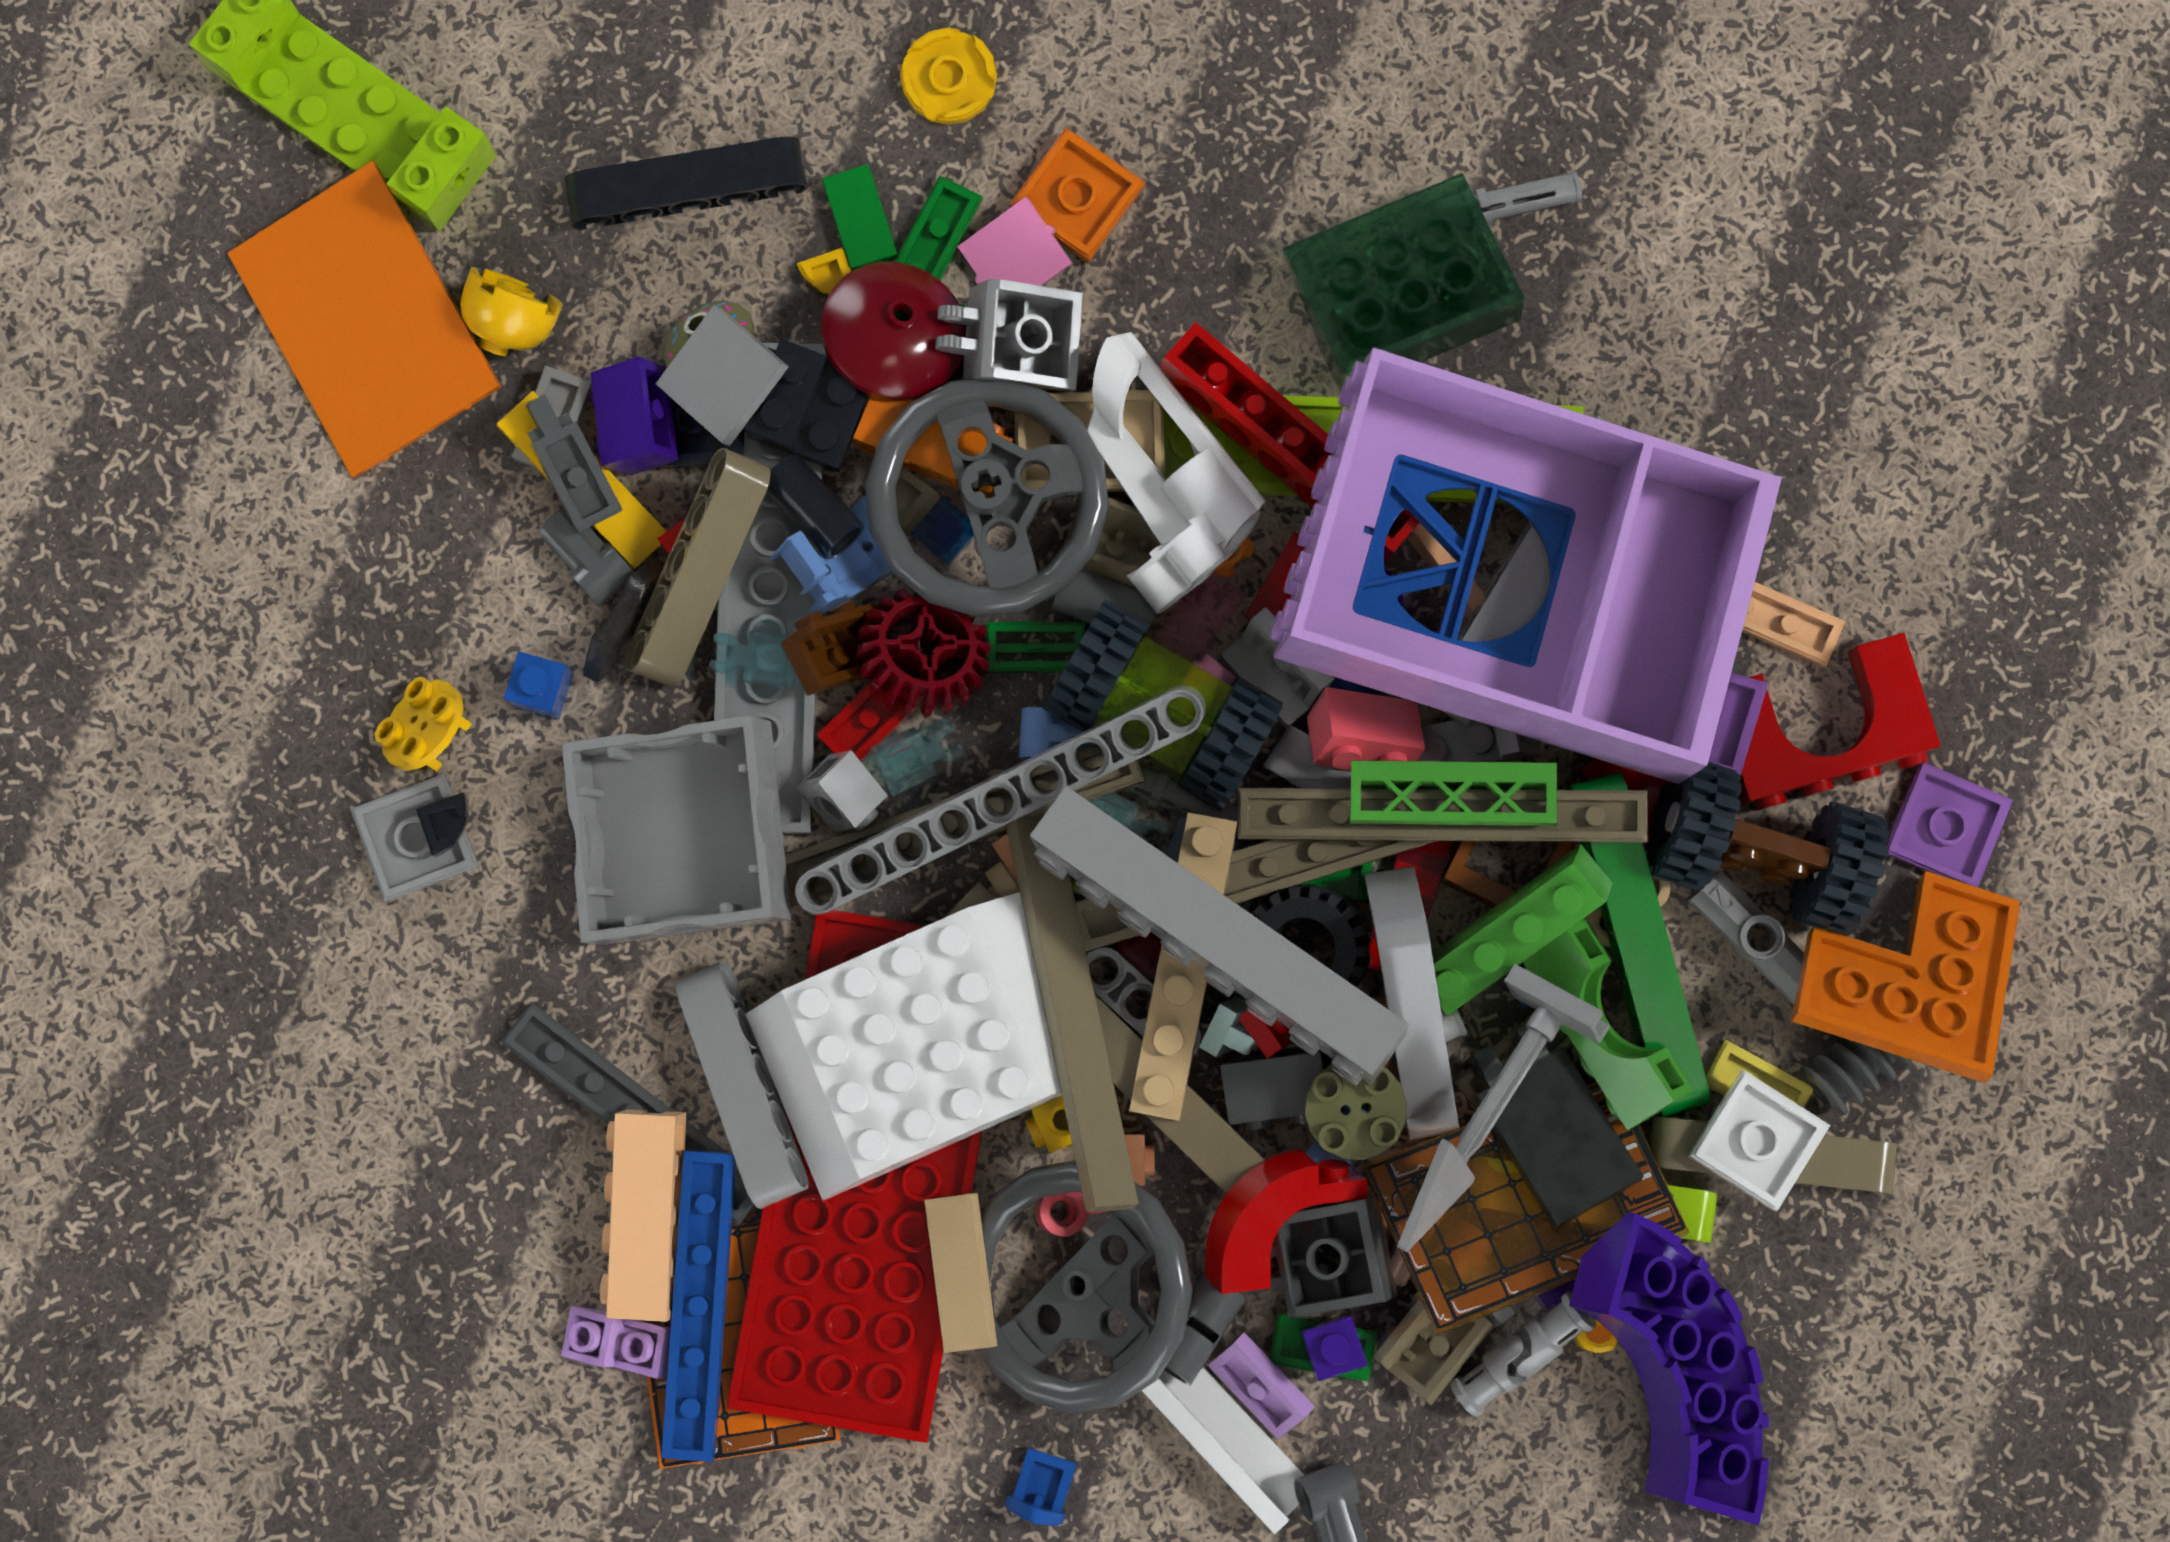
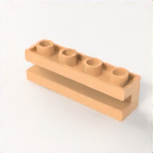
(644, 1213)

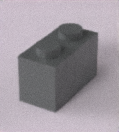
(1269, 1088)

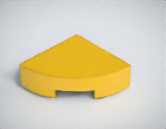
(825, 270)

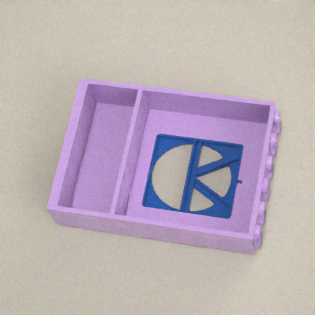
(1642, 548)

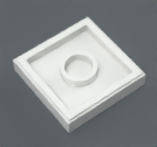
(1759, 1140)

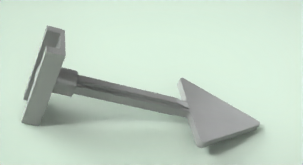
(1448, 1172)

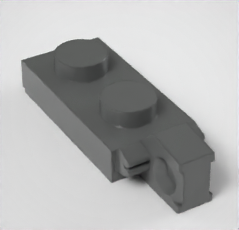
(571, 466)

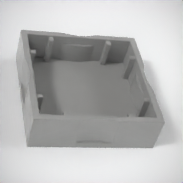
(676, 831)

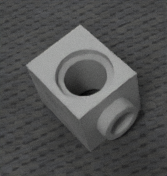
(843, 792)

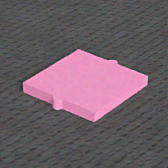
(1016, 248)

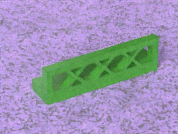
(1453, 775)

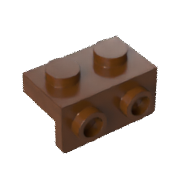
(826, 647)

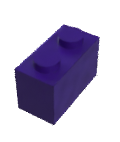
(633, 417)

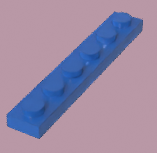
(699, 1306)

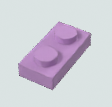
(1261, 1386)

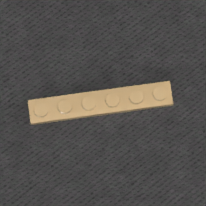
(1180, 989)

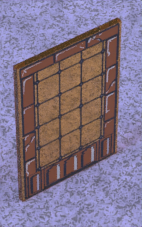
(1495, 1238)

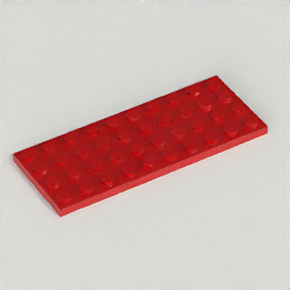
(845, 1285)

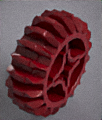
(887, 657)

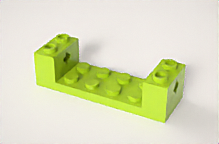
(345, 104)

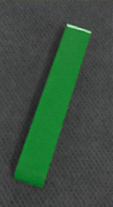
(1645, 955)

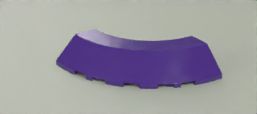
(1690, 1363)

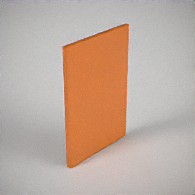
(364, 319)

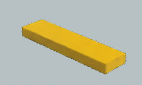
(630, 532)

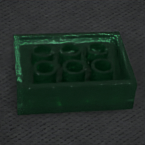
(1405, 279)

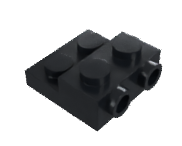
(809, 409)

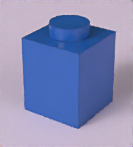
(538, 685)

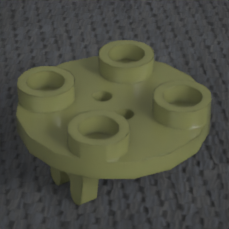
(1359, 1132)

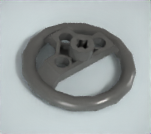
(1011, 574)
(1086, 1294)

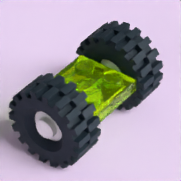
(1214, 753)

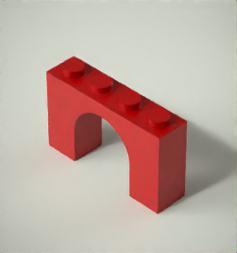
(1893, 730)

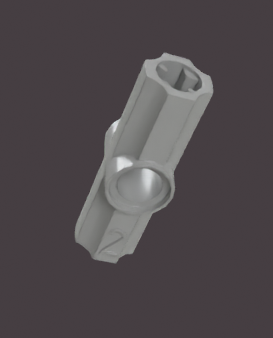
(1732, 917)

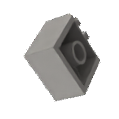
(1004, 316)

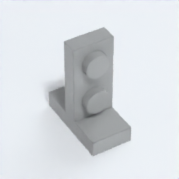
(1475, 743)

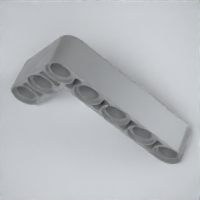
(1414, 997)

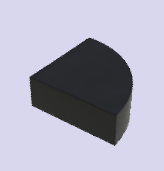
(444, 822)

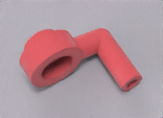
(1072, 1222)

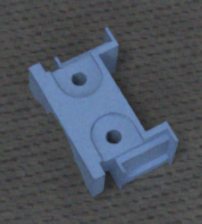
(836, 578)

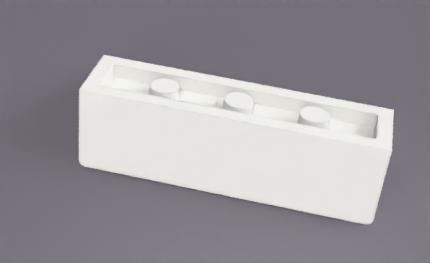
(1230, 1444)

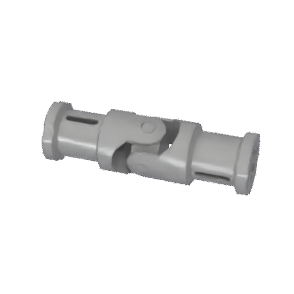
(1520, 1355)

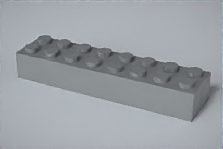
(1218, 936)

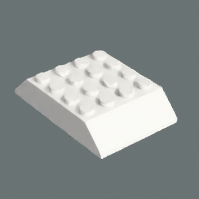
(910, 1045)

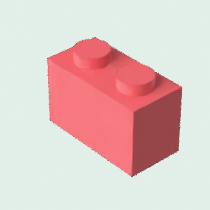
(1363, 728)

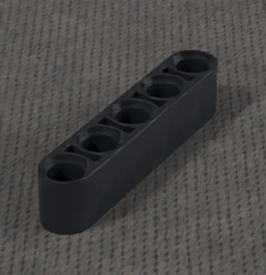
(685, 180)

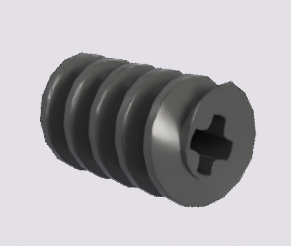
(1848, 1071)

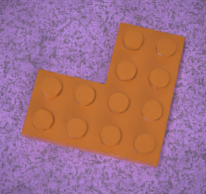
(1936, 999)

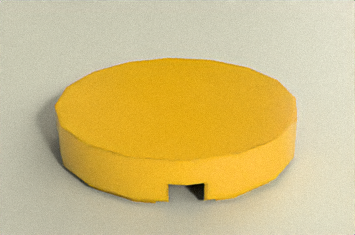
(949, 94)

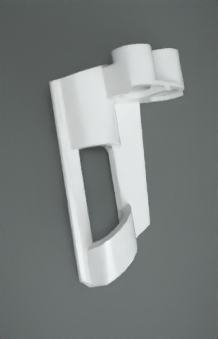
(1196, 512)

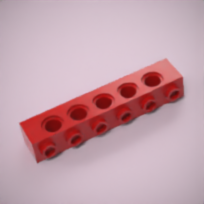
(1257, 418)

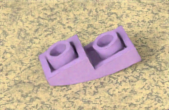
(617, 1343)

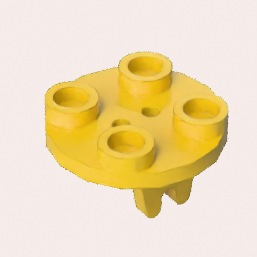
(422, 724)

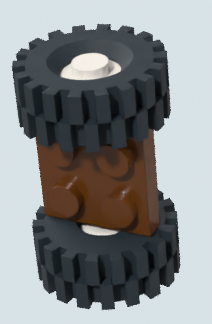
(1831, 867)

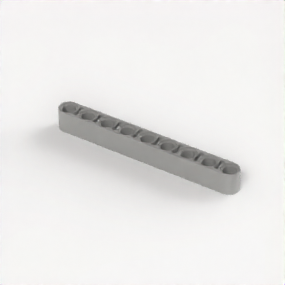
(982, 817)

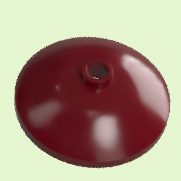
(875, 348)

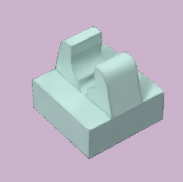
(1227, 1031)

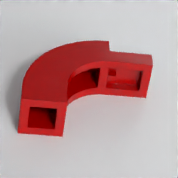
(1258, 1207)

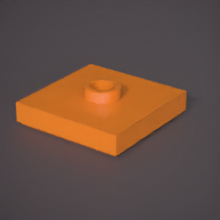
(1080, 193)

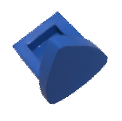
(1042, 1488)

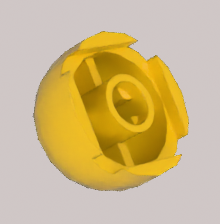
(506, 312)

